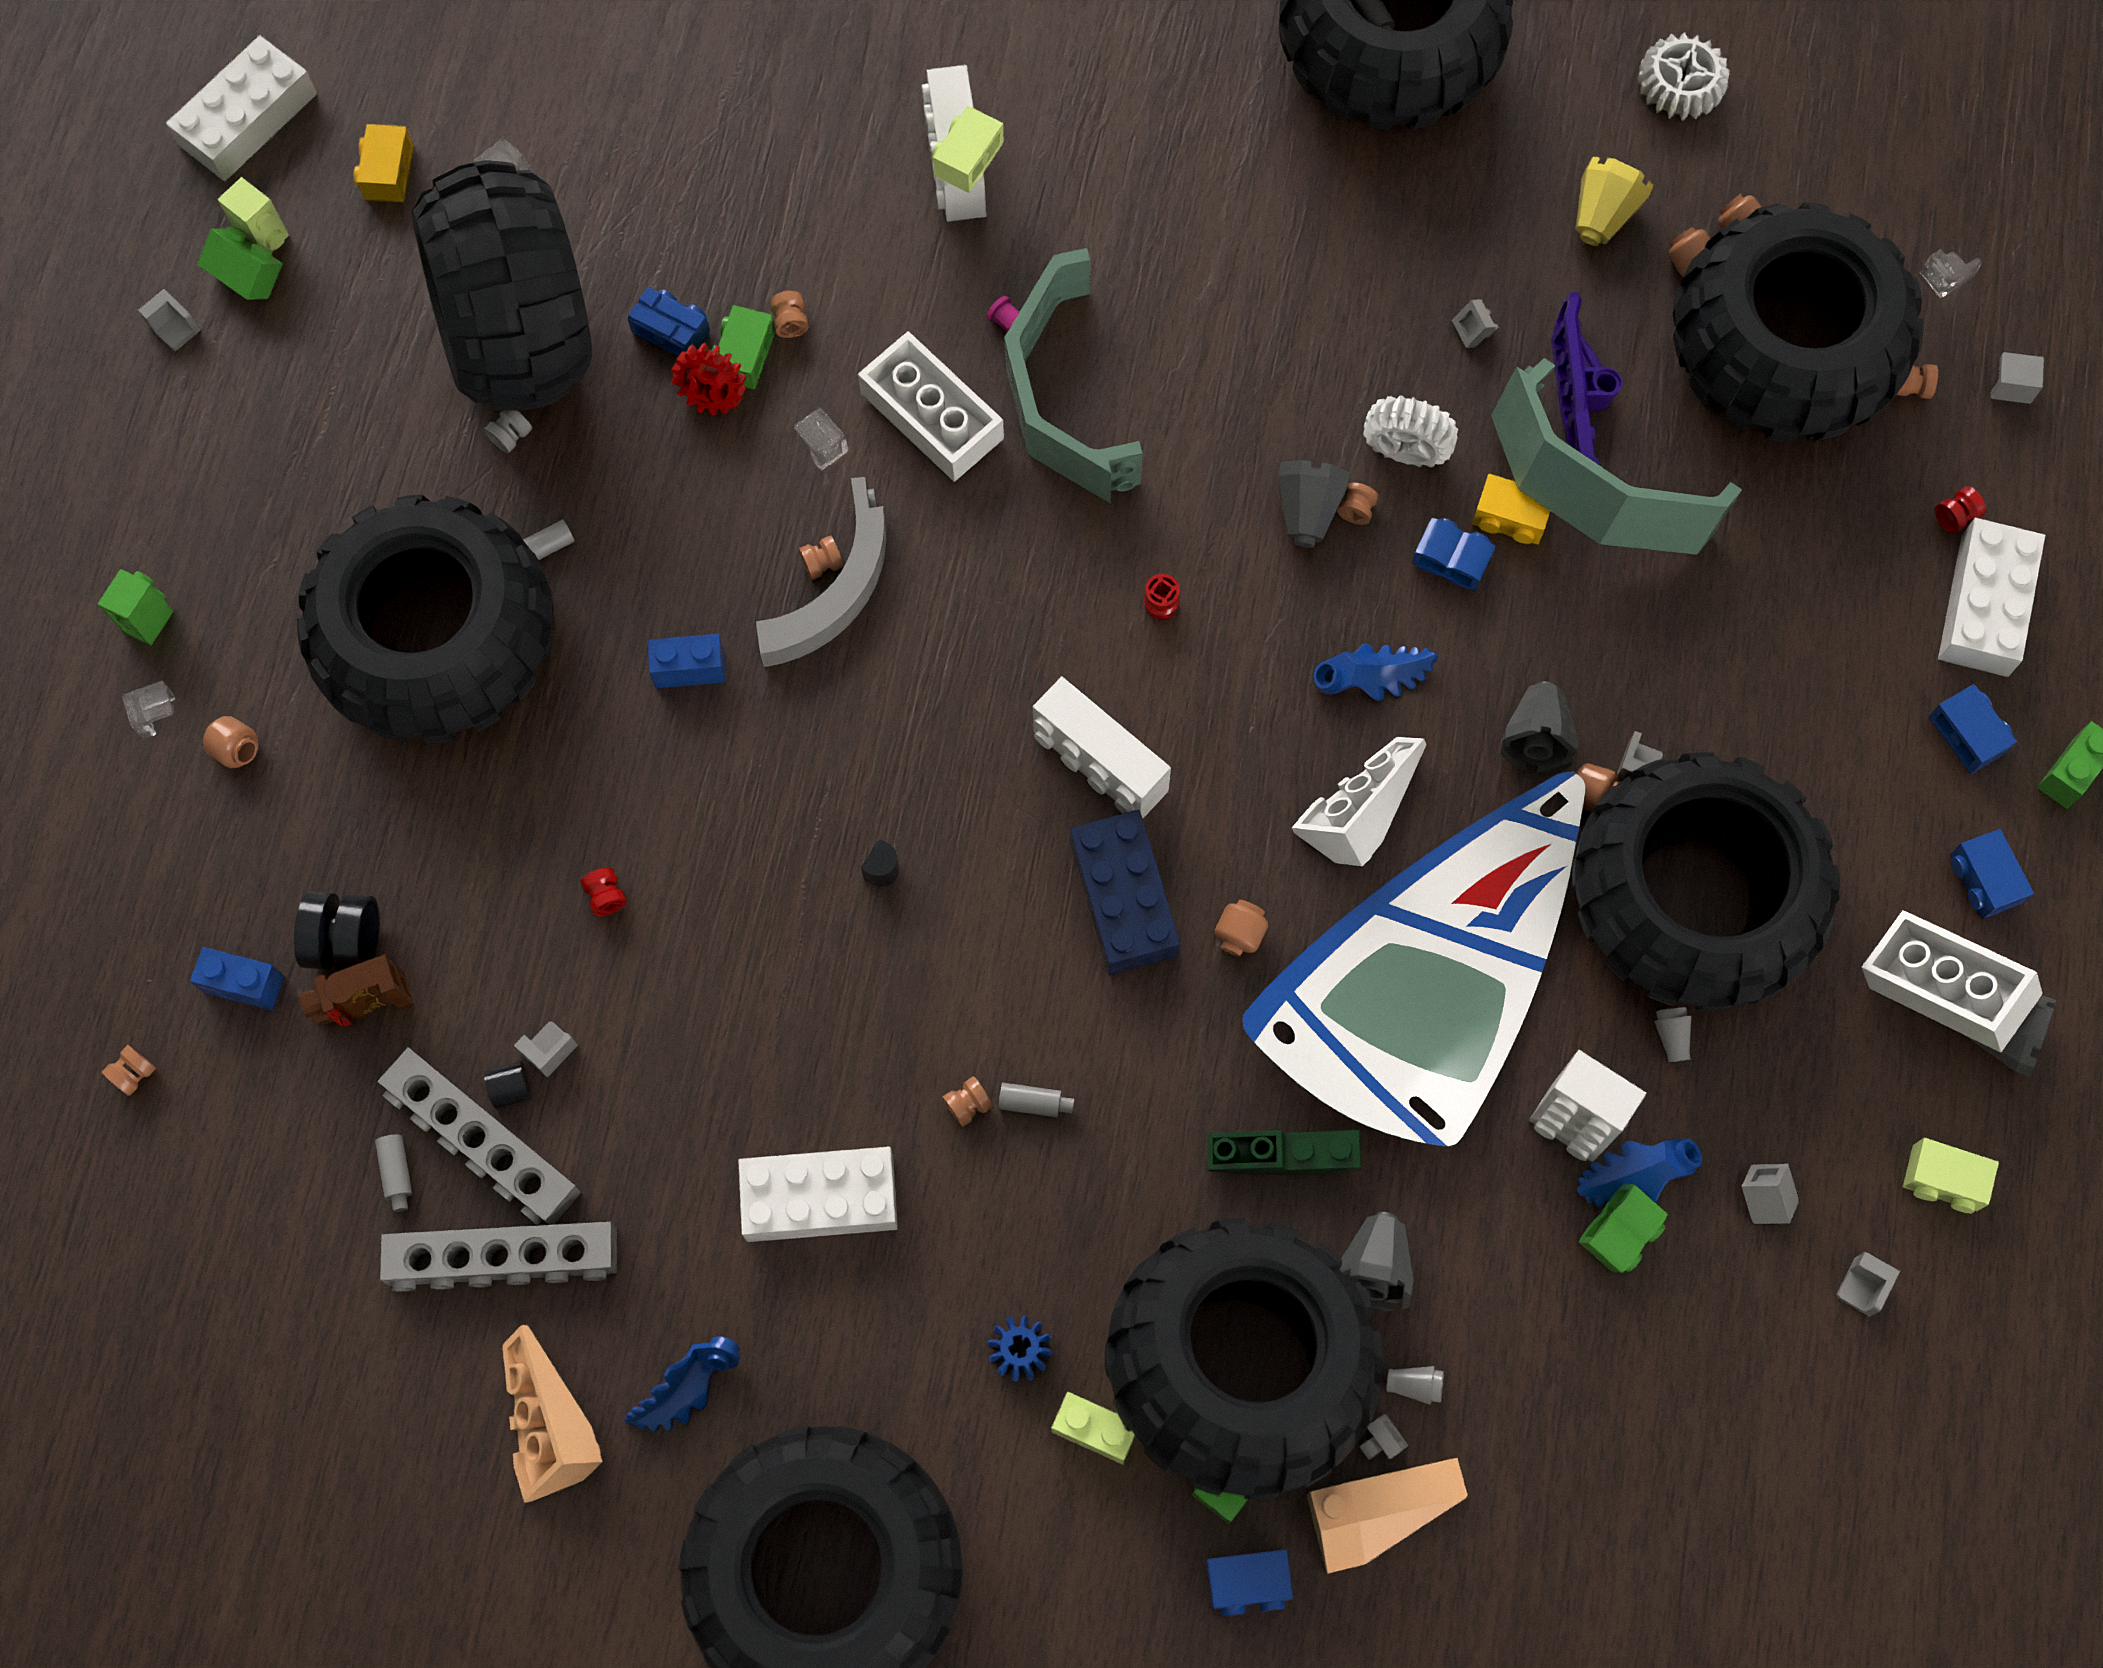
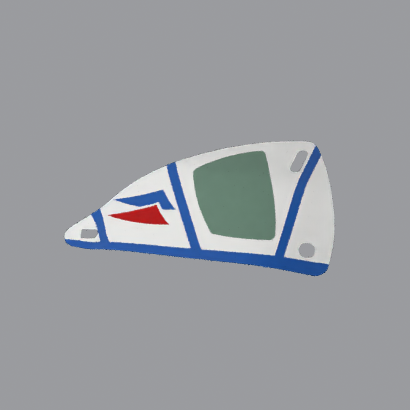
(1429, 974)

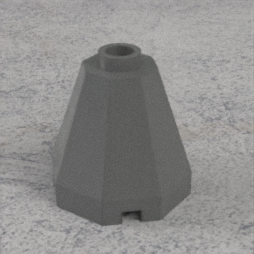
(1310, 498)
(1541, 731)
(2028, 1039)
(1381, 1262)

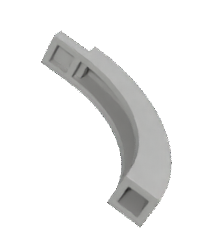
(831, 612)

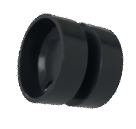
(336, 930)

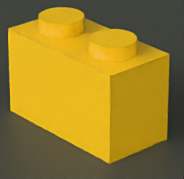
(384, 163)
(1510, 511)

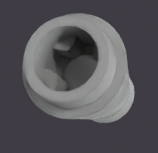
(1675, 1033)
(1417, 1383)

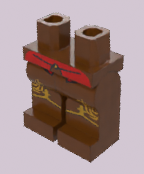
(356, 992)

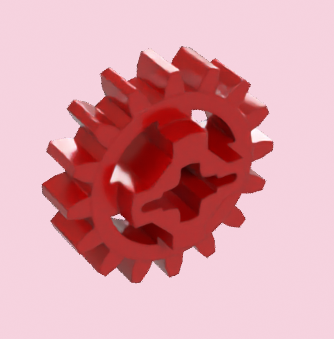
(708, 379)

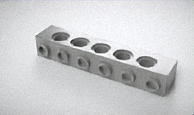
(412, 1073)
(402, 1250)

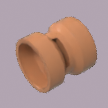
(788, 310)
(1921, 382)
(820, 558)
(122, 1076)
(966, 1102)

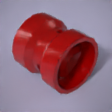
(1956, 512)
(1161, 605)
(603, 891)

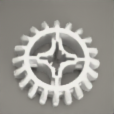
(1704, 78)
(1410, 431)

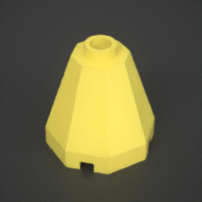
(1608, 199)

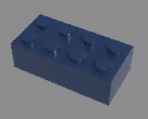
(1124, 892)

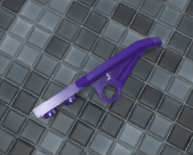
(1579, 378)

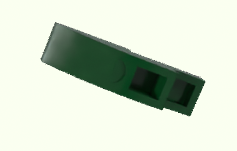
(1284, 1153)

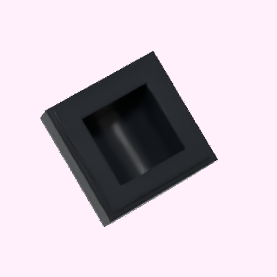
(881, 865)
(507, 1084)

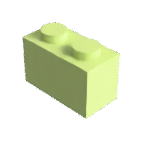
(967, 149)
(253, 214)
(1950, 1175)
(1093, 1428)

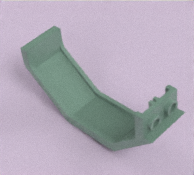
(1093, 469)
(1589, 494)

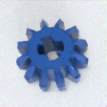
(1032, 1352)

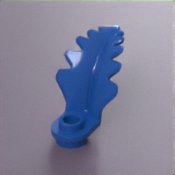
(1374, 670)
(1641, 1165)
(685, 1385)

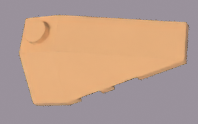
(552, 1431)
(1377, 1512)

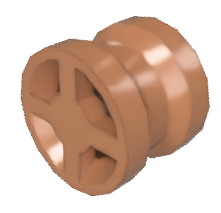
(1358, 503)

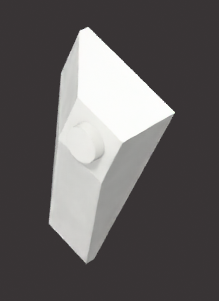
(1360, 813)

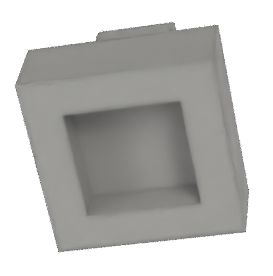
(1474, 323)
(1384, 1438)

